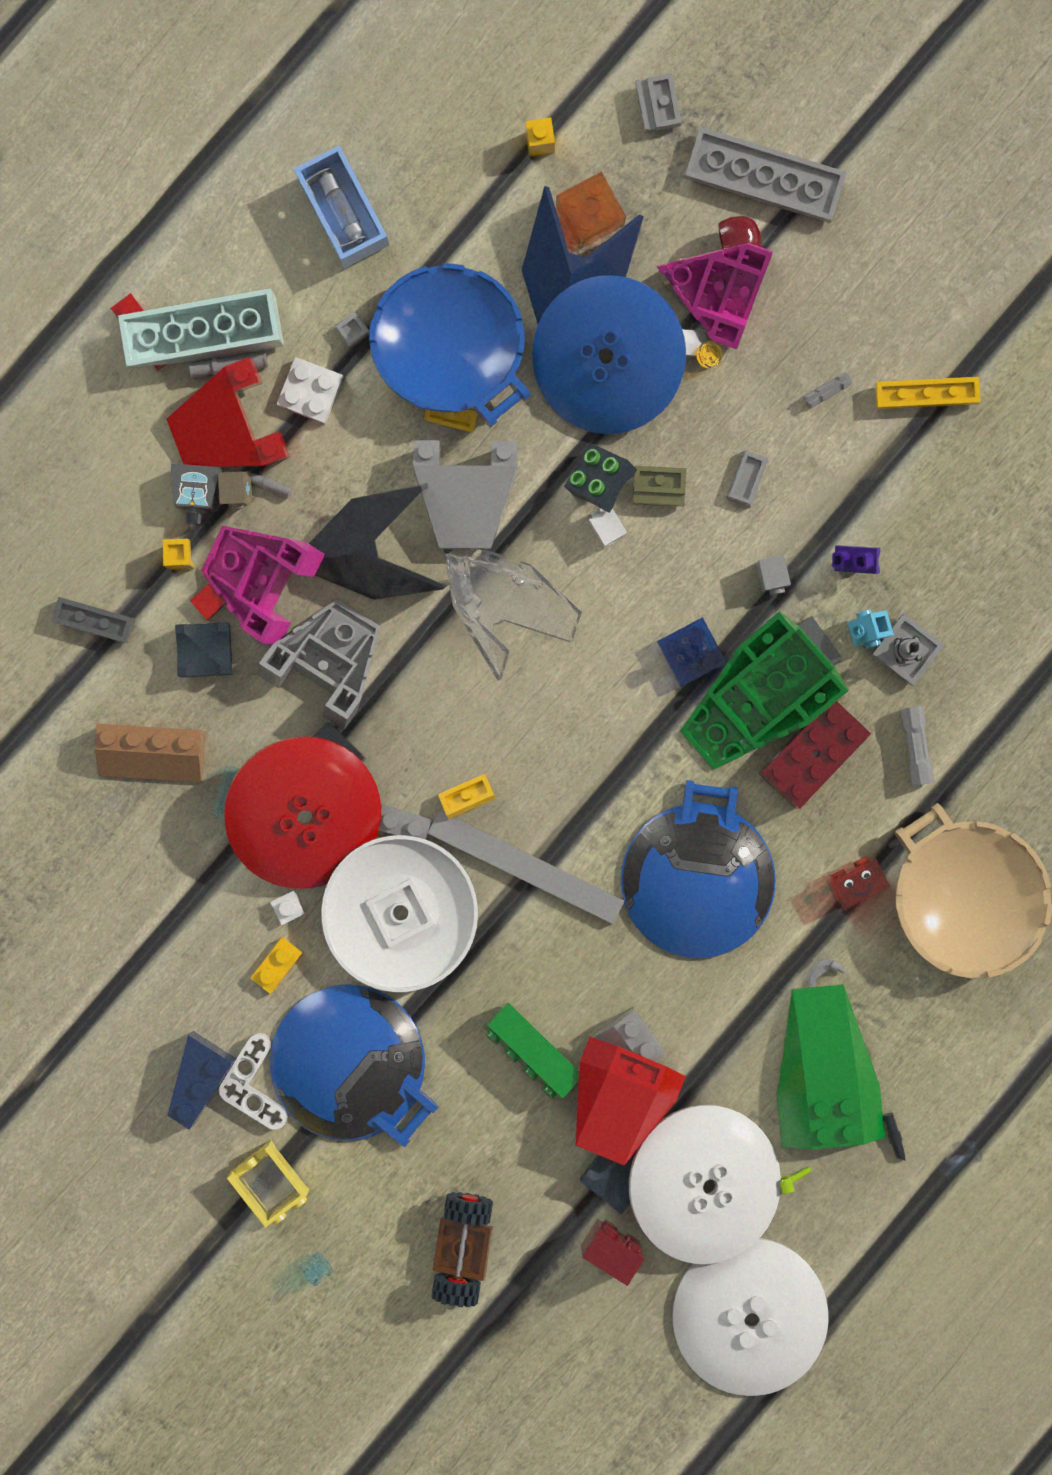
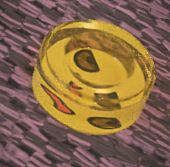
(709, 354)

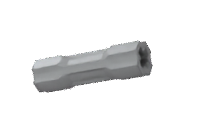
(919, 764)

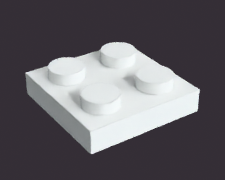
(310, 390)

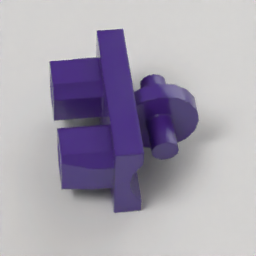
(856, 559)

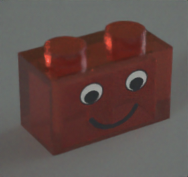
(857, 882)

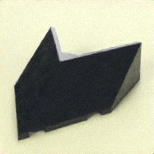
(352, 553)

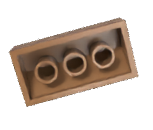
(150, 752)

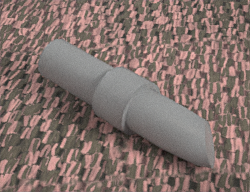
(271, 485)

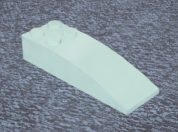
(202, 329)

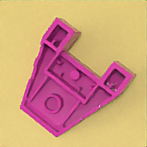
(251, 573)

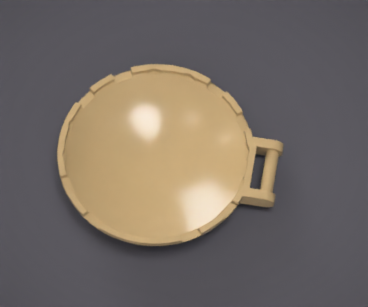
(971, 896)

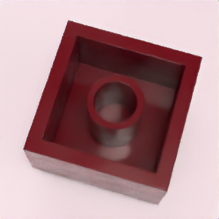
(612, 1251)

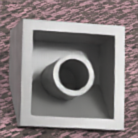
(633, 1035)

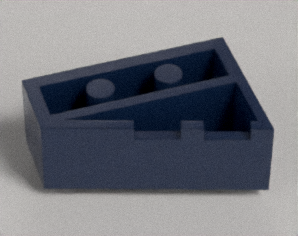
(198, 1079)

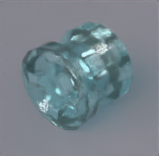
(316, 1268)

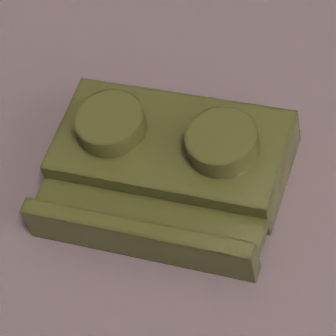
(659, 486)

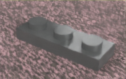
(93, 620)

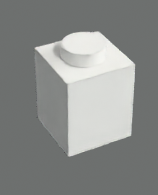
(606, 527)

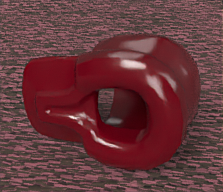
(739, 231)

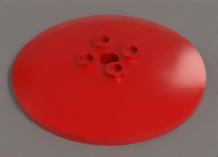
(296, 778)

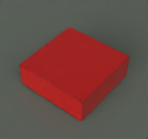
(208, 602)

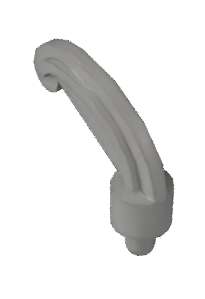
(821, 967)

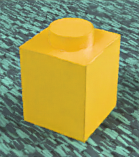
(540, 137)

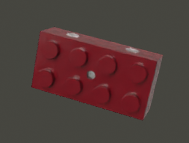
(814, 755)

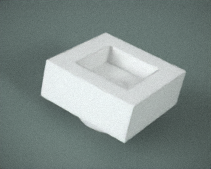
(288, 907)

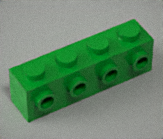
(532, 1051)

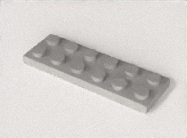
(765, 175)

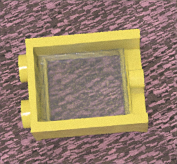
(268, 1184)

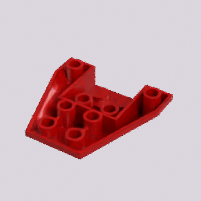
(620, 1099)

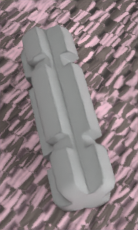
(828, 390)

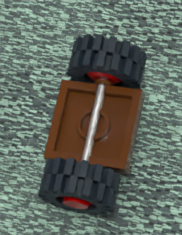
(462, 1249)

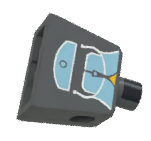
(195, 490)

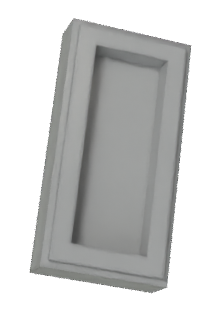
(747, 478)

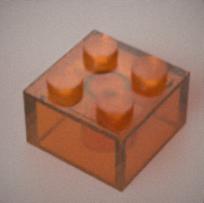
(590, 210)

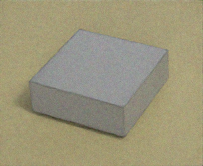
(352, 330)

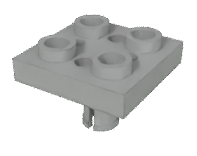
(923, 646)

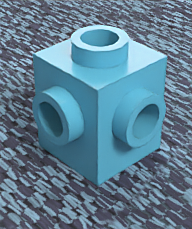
(870, 628)

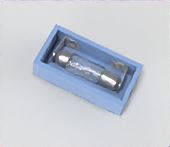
(341, 206)

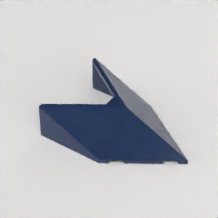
(552, 269)

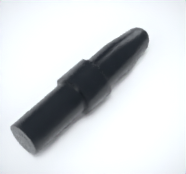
(894, 1136)

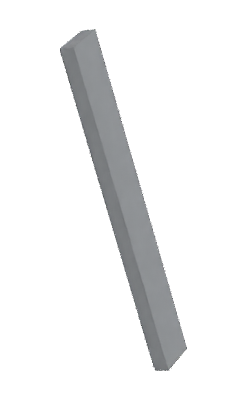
(526, 867)

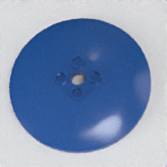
(645, 349)

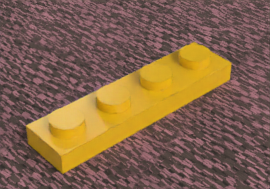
(927, 393)

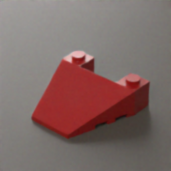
(214, 427)

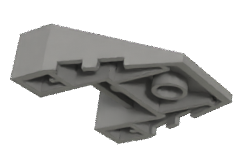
(465, 500)
(332, 652)

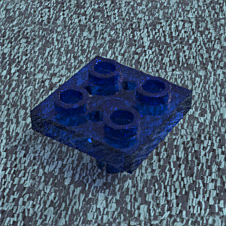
(693, 651)

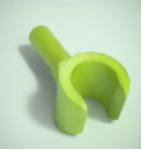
(787, 1181)

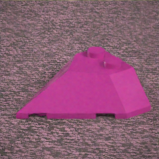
(720, 288)

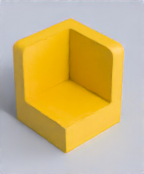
(177, 554)

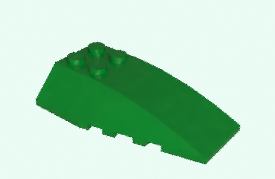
(763, 693)
(826, 1075)

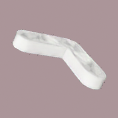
(242, 1082)

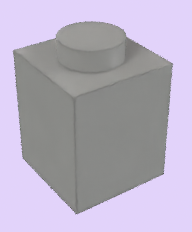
(773, 575)

